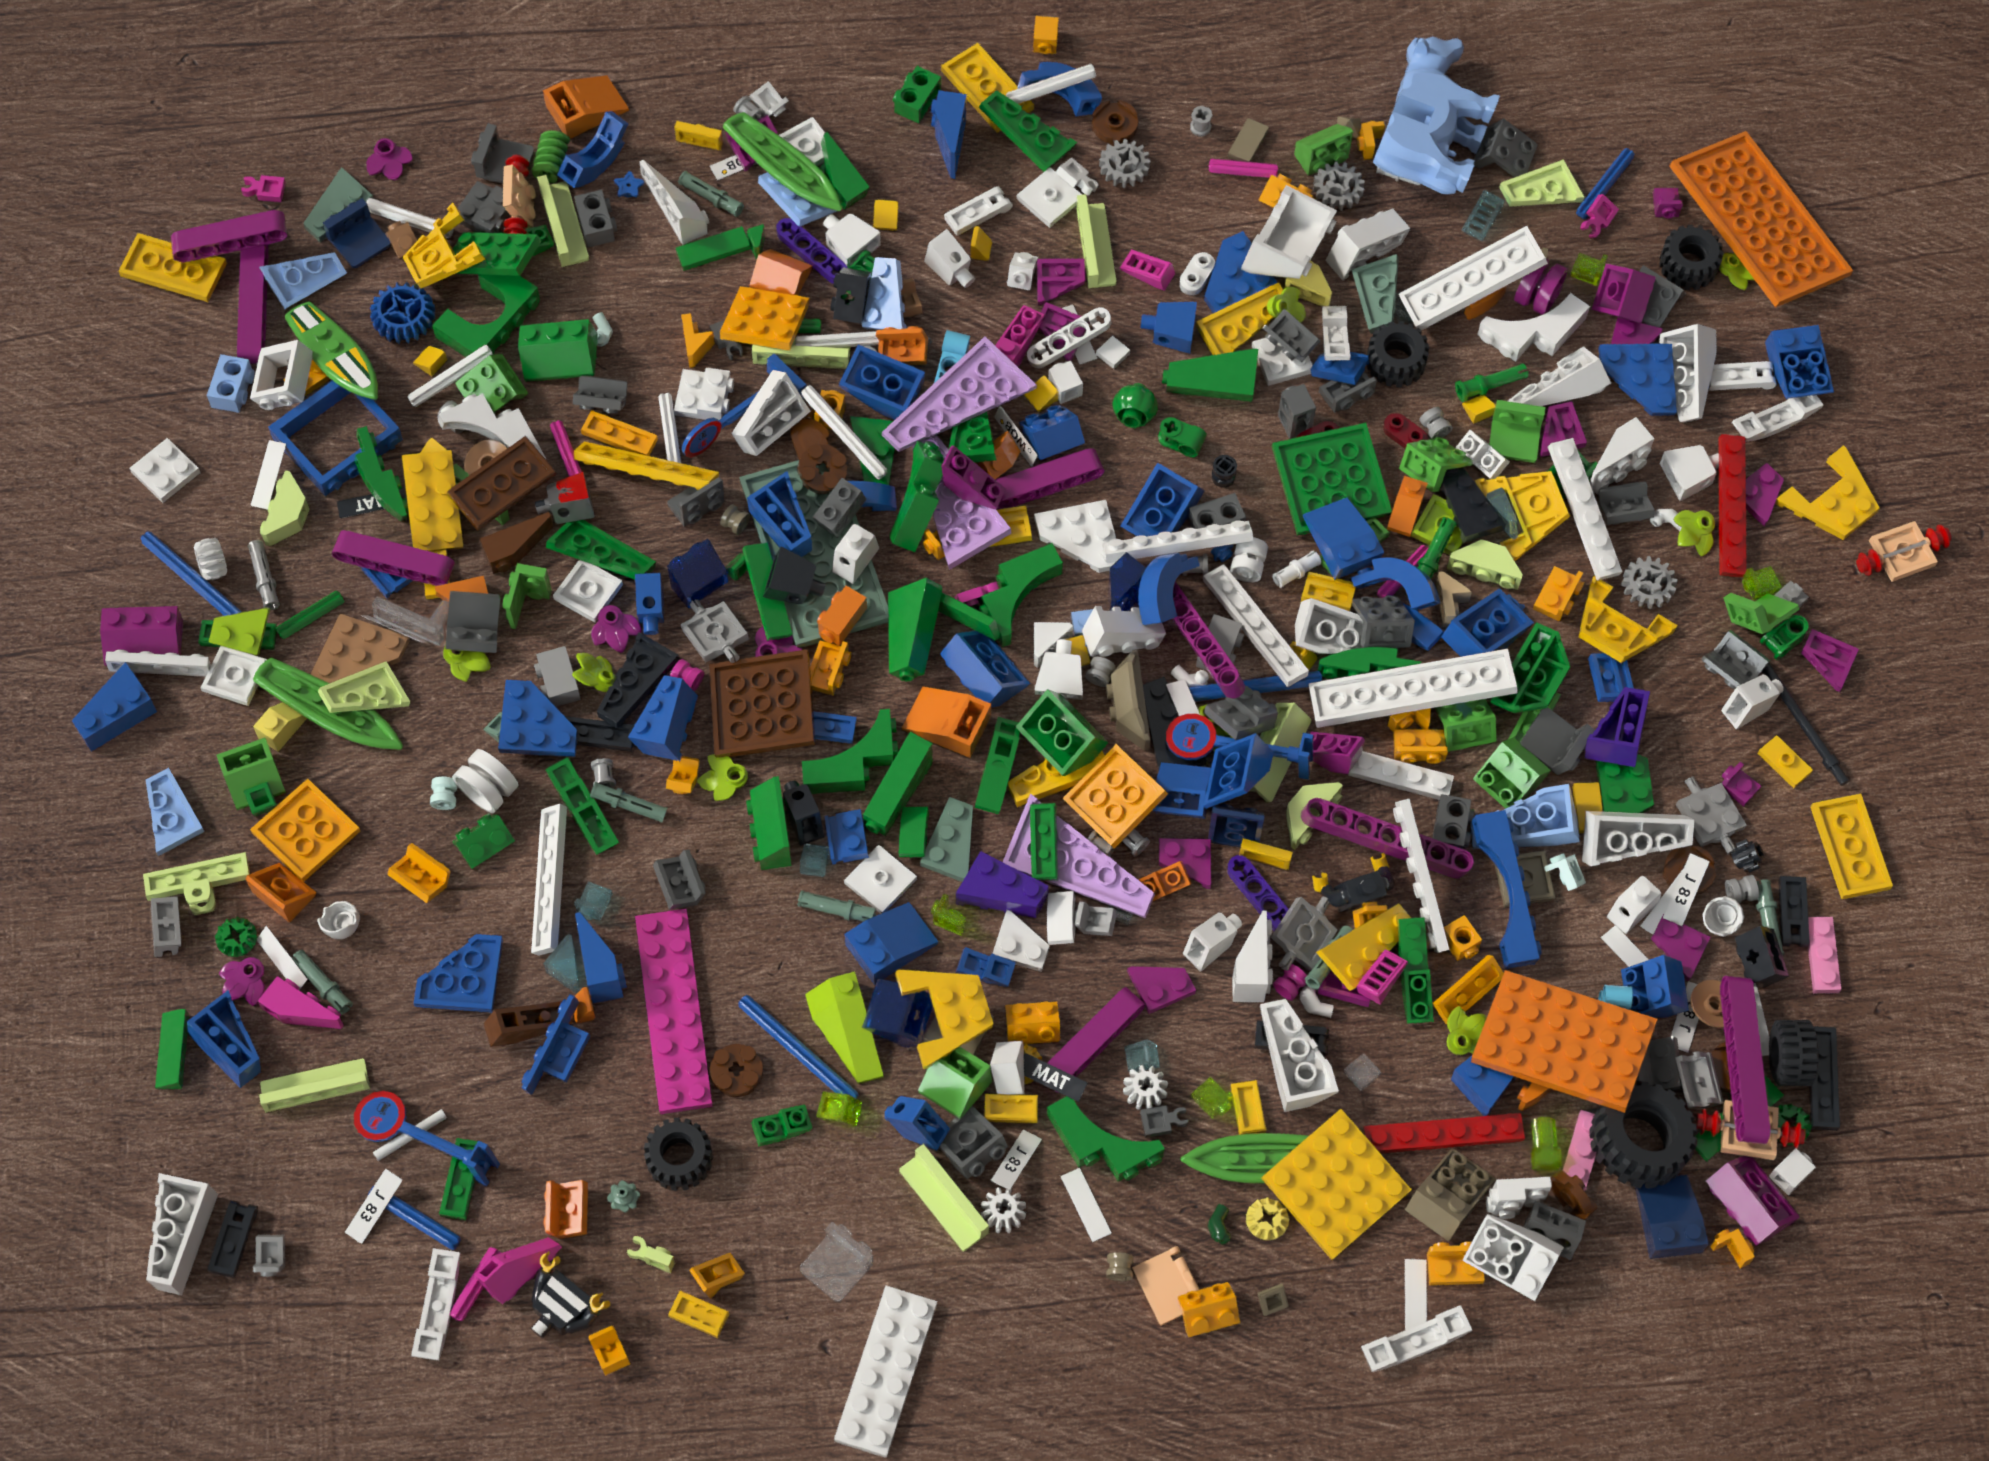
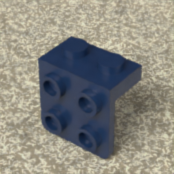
(356, 234)

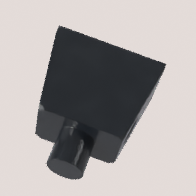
(792, 578)
(801, 806)

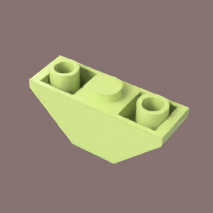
(285, 512)
(1486, 563)
(1297, 829)

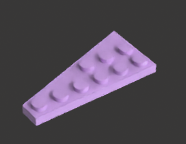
(969, 388)
(963, 525)
(1081, 867)

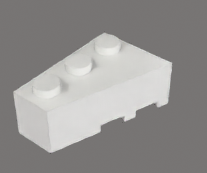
(1366, 239)
(770, 414)
(1119, 632)

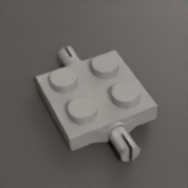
(714, 631)
(1713, 814)
(1304, 933)

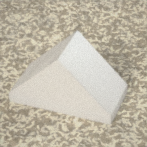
(1046, 638)
(1008, 1067)

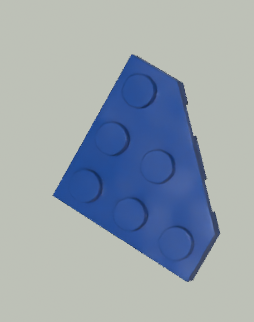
(1228, 280)
(1643, 374)
(533, 723)
(463, 978)

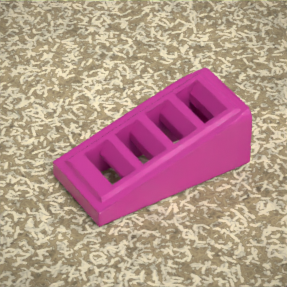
(1161, 276)
(1379, 995)

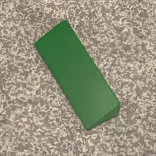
(172, 1050)

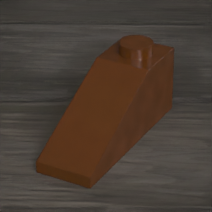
(512, 544)
(520, 1023)

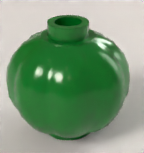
(1135, 405)

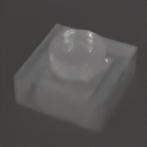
(1362, 1072)

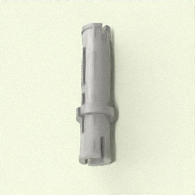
(265, 583)

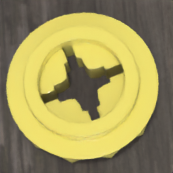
(1263, 1229)

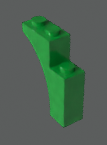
(919, 497)
(1016, 581)
(851, 768)
(1089, 1142)

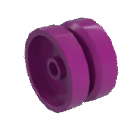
(1543, 286)

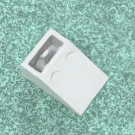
(1623, 454)
(1252, 966)
(1513, 1255)

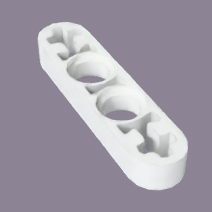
(1066, 334)

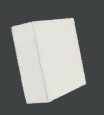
(1113, 352)

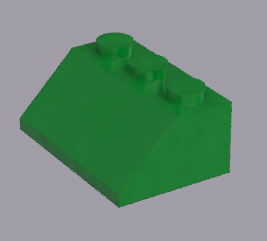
(557, 350)
(1061, 733)
(769, 825)

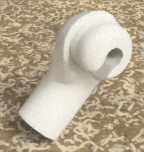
(1664, 516)
(1192, 680)
(1313, 1005)

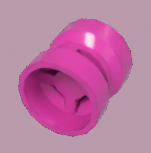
(690, 675)
(1290, 982)

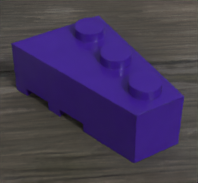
(1621, 730)
(1001, 888)

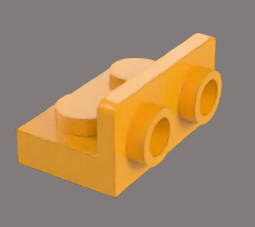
(1557, 593)
(1419, 745)
(1448, 1267)

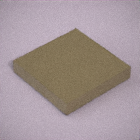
(1536, 881)

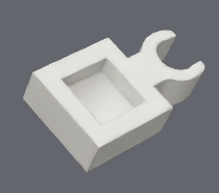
(1075, 175)

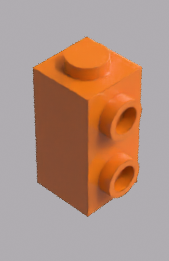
(842, 615)

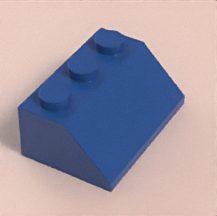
(983, 667)

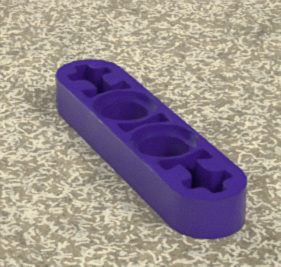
(808, 254)
(1256, 899)

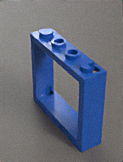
(312, 408)

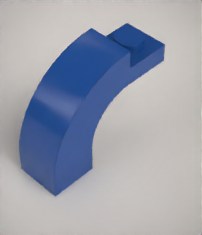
(1082, 97)
(598, 155)
(1416, 582)
(1157, 585)

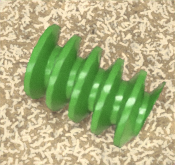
(550, 155)

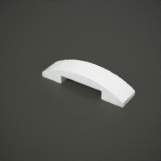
(1335, 333)
(1777, 417)
(437, 1305)
(1417, 1340)

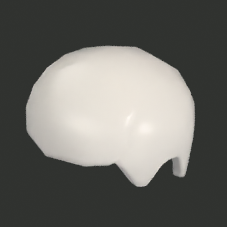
(1723, 916)
(339, 920)

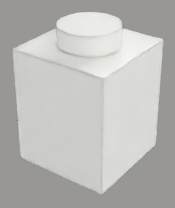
(1066, 381)
(1792, 1171)

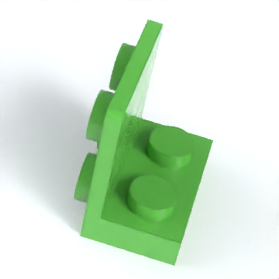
(493, 379)
(1516, 430)
(1430, 460)
(525, 581)
(1759, 614)
(1467, 724)

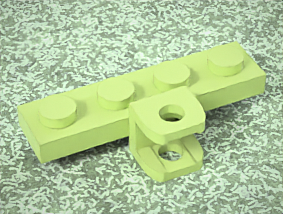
(197, 880)

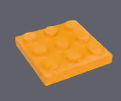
(764, 318)
(1115, 796)
(305, 830)

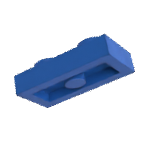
(834, 727)

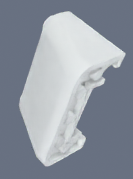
(1290, 236)

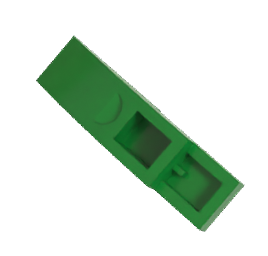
(384, 484)
(1361, 661)
(998, 766)
(1416, 975)

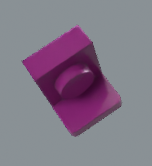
(1666, 202)
(1739, 784)

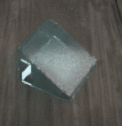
(814, 860)
(1142, 1053)

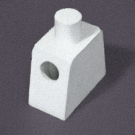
(850, 237)
(949, 260)
(1689, 470)
(856, 548)
(1061, 672)
(1758, 694)
(1638, 901)
(1211, 939)

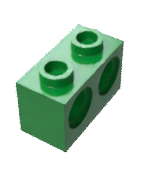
(919, 95)

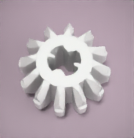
(210, 559)
(1152, 1094)
(1011, 1215)

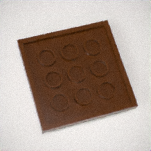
(762, 704)

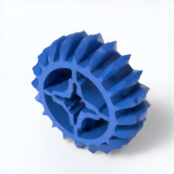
(411, 302)

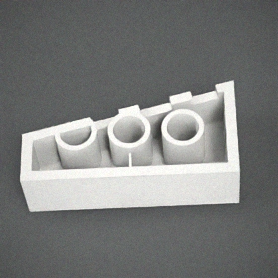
(1624, 835)
(178, 1230)

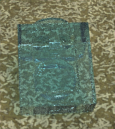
(593, 901)

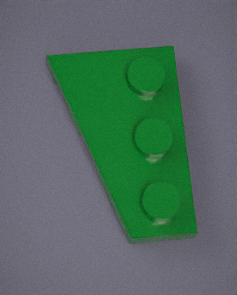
(870, 433)

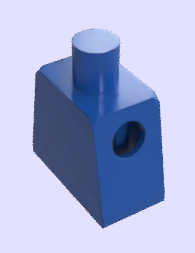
(1172, 325)
(650, 595)
(910, 1115)

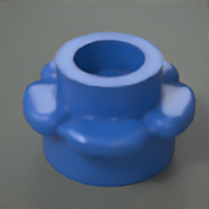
(1222, 552)

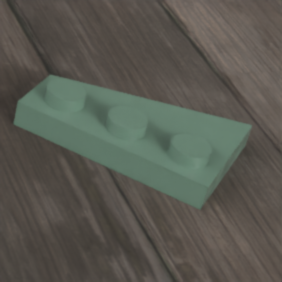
(338, 196)
(1377, 290)
(950, 843)

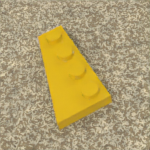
(1237, 323)
(1045, 781)
(1358, 950)

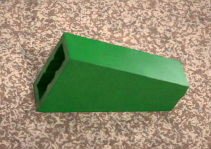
(1214, 376)
(911, 627)
(898, 784)

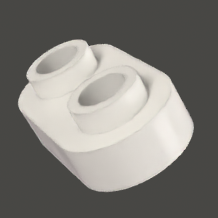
(1198, 272)

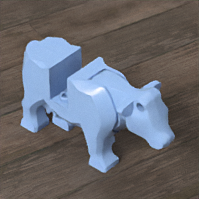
(1430, 116)

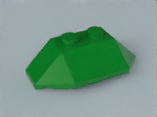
(1537, 671)

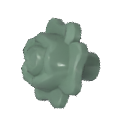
(623, 1196)

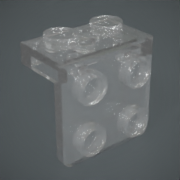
(837, 1262)

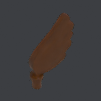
(807, 433)

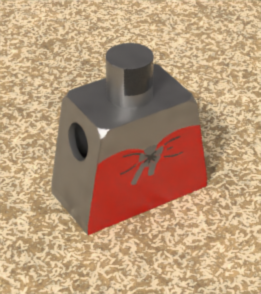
(567, 500)

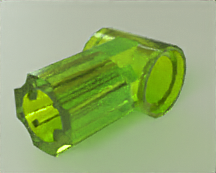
(1545, 1152)

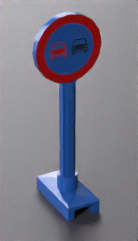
(708, 430)
(1195, 737)
(384, 1116)

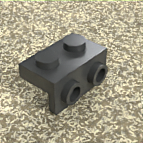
(1292, 335)
(601, 393)
(1343, 395)
(1625, 503)
(680, 880)

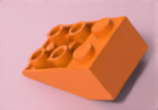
(582, 103)
(949, 719)

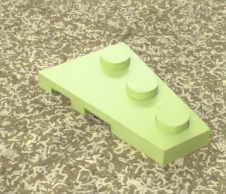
(1543, 186)
(365, 691)

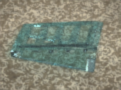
(1490, 199)
(1502, 505)

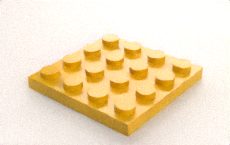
(1336, 1184)

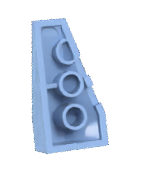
(1543, 819)

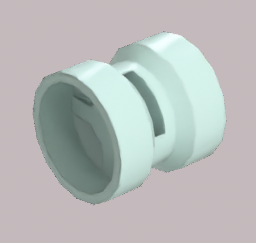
(443, 794)

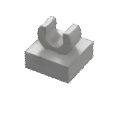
(1793, 593)

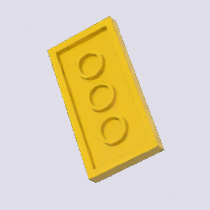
(978, 77)
(153, 264)
(431, 511)
(1851, 846)

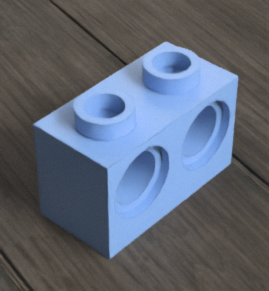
(224, 383)

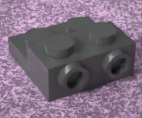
(484, 209)
(1243, 714)
(972, 1143)

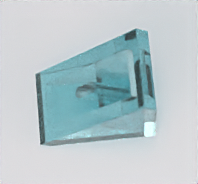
(563, 965)

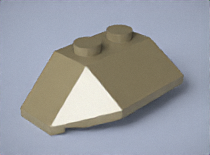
(1129, 701)

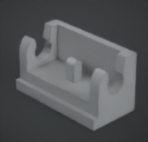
(165, 925)
(1699, 1080)

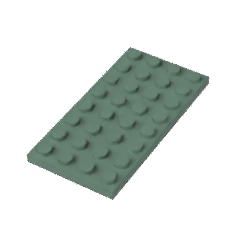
(804, 616)

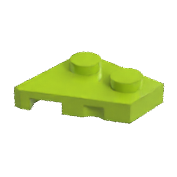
(241, 630)

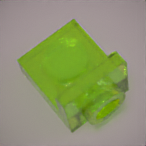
(1588, 268)
(1760, 582)
(947, 919)
(1212, 1098)
(839, 1108)

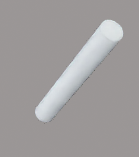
(404, 1139)

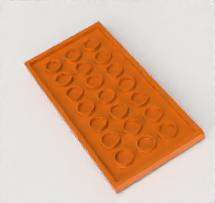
(1761, 219)

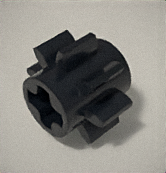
(1748, 855)

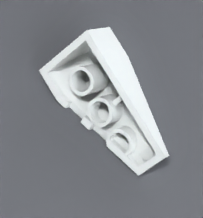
(678, 208)
(1693, 365)
(1575, 377)
(1327, 628)
(1298, 1065)

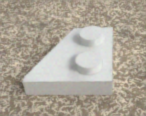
(1020, 944)

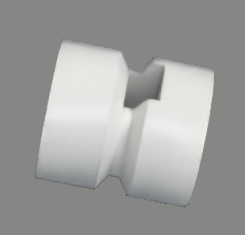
(1249, 560)

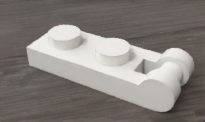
(977, 210)
(1742, 376)

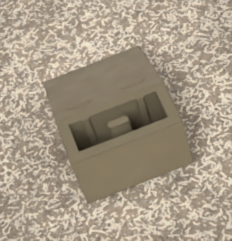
(1450, 1194)

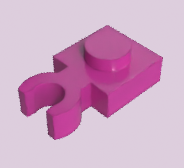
(267, 189)
(1600, 214)
(972, 596)

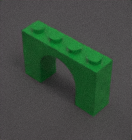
(465, 338)

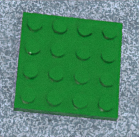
(1328, 469)

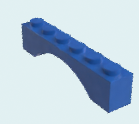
(1494, 838)

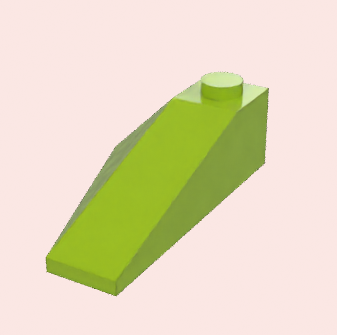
(840, 1014)

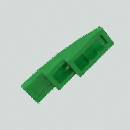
(581, 806)

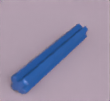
(1606, 181)
(423, 1222)

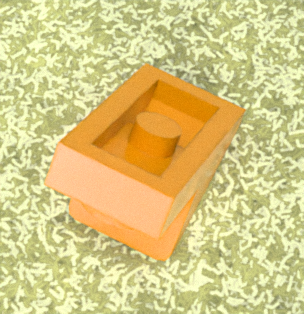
(696, 343)
(1404, 720)
(717, 1273)

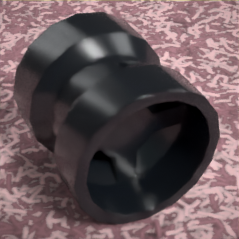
(1220, 475)

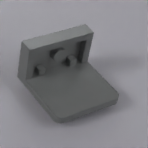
(493, 153)
(1735, 660)
(1556, 741)

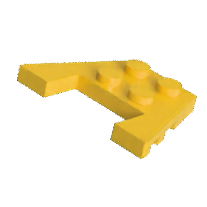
(433, 257)
(1536, 505)
(1842, 506)
(1613, 631)
(957, 1005)

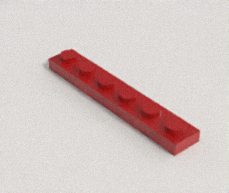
(1732, 506)
(1446, 1133)

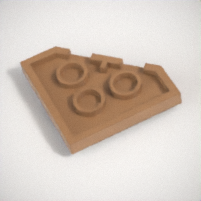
(356, 647)

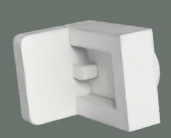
(768, 100)
(1022, 270)

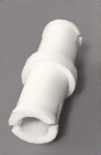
(1296, 569)

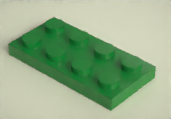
(502, 252)

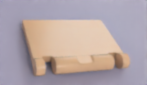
(1163, 1282)

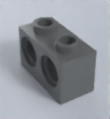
(594, 218)
(1296, 410)
(839, 507)
(1215, 511)
(1449, 824)
(1556, 1226)

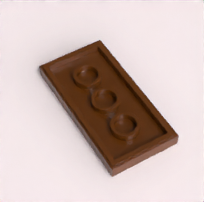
(501, 483)

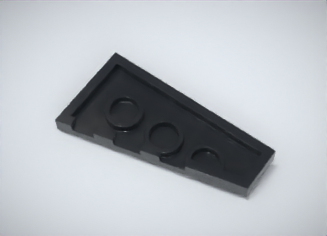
(1469, 505)
(636, 679)
(1160, 714)

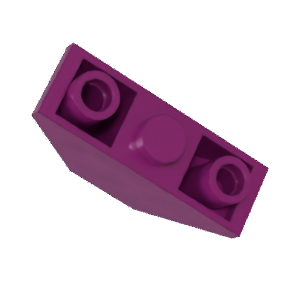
(970, 480)
(1337, 751)

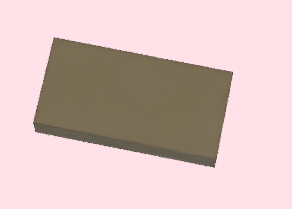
(1248, 141)

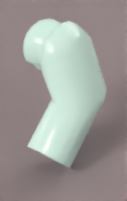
(604, 329)

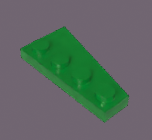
(1033, 137)
(974, 439)
(598, 548)

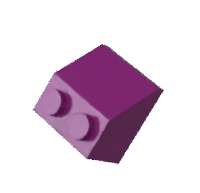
(1623, 292)

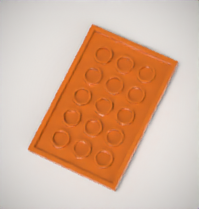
(1564, 1041)

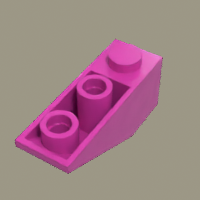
(1020, 334)
(293, 1007)
(511, 1269)

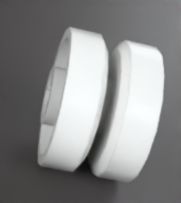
(485, 781)

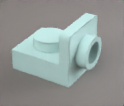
(1569, 870)

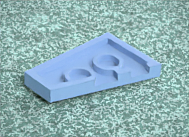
(796, 207)
(302, 277)
(884, 300)
(171, 813)

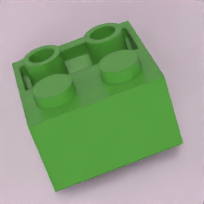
(1324, 148)
(249, 767)
(1511, 773)
(956, 1081)

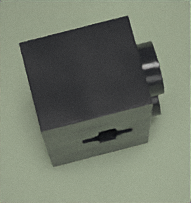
(856, 282)
(1761, 956)

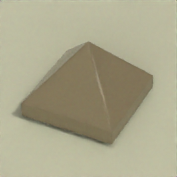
(1353, 123)
(1273, 1299)

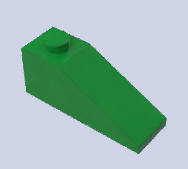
(842, 174)

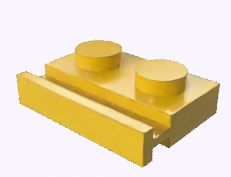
(1018, 522)
(1330, 591)

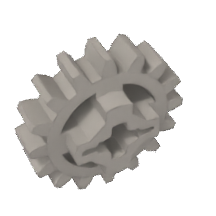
(1126, 162)
(1338, 186)
(1649, 582)

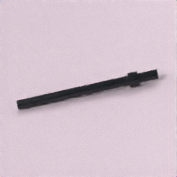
(1830, 760)

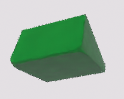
(756, 238)
(737, 567)
(260, 799)

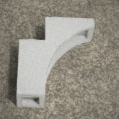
(1546, 331)
(478, 417)

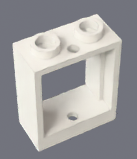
(298, 359)

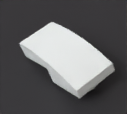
(1483, 455)
(1061, 918)

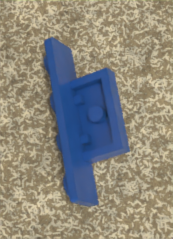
(560, 1049)

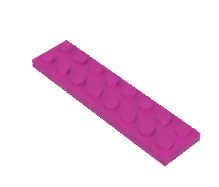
(673, 1011)

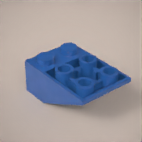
(1799, 361)

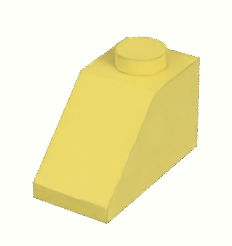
(1312, 287)
(278, 725)

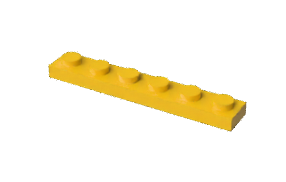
(645, 465)

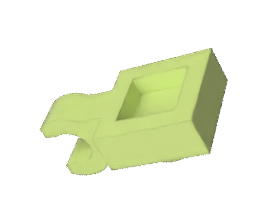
(658, 1257)

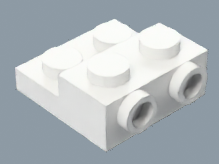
(704, 394)
(1510, 1195)

